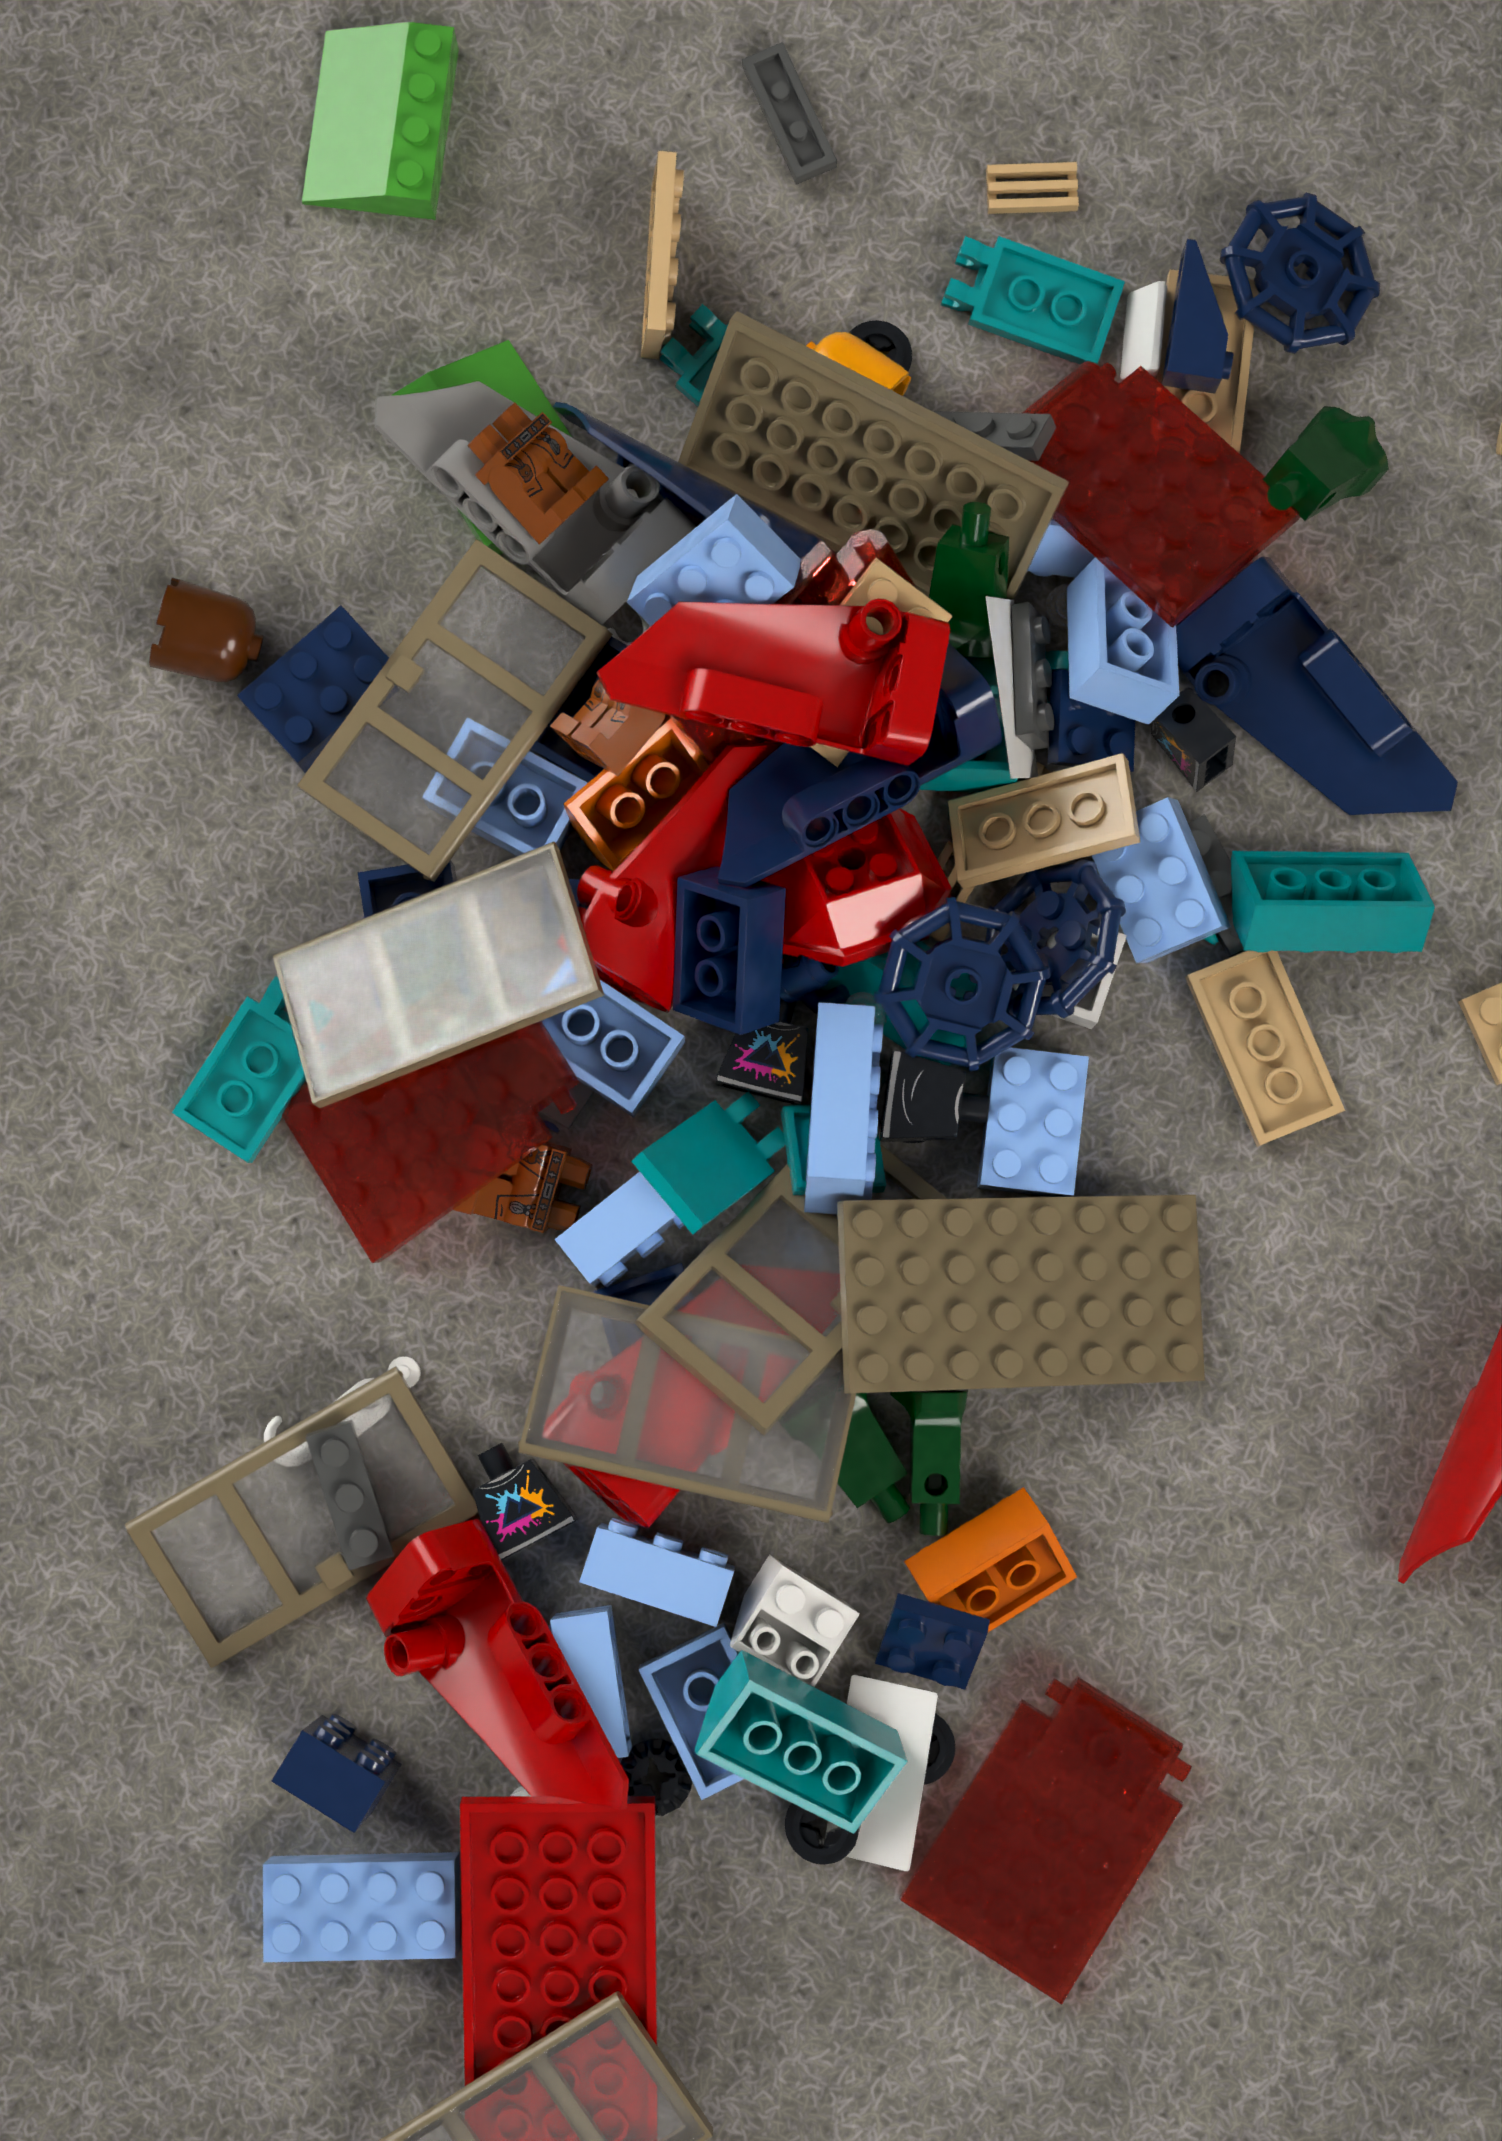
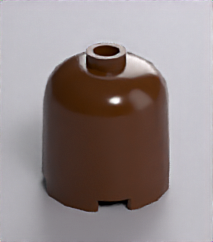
(205, 633)

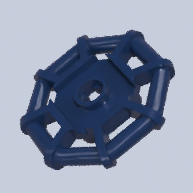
(1280, 284)
(1075, 926)
(947, 961)

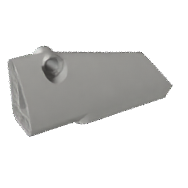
(592, 553)

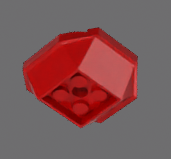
(848, 913)

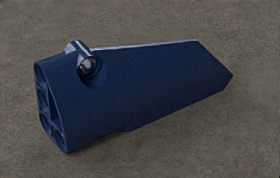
(696, 494)
(1309, 697)
(805, 802)

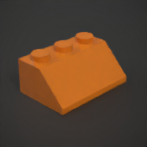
(621, 810)
(994, 1562)

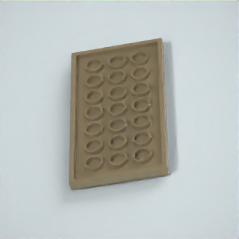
(856, 455)
(1019, 1292)

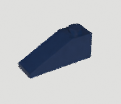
(1197, 333)

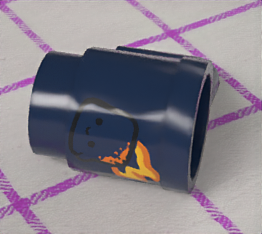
(802, 979)

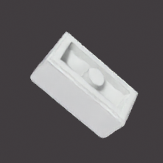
(1144, 329)

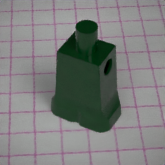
(1328, 462)
(965, 570)
(934, 1453)
(871, 1465)

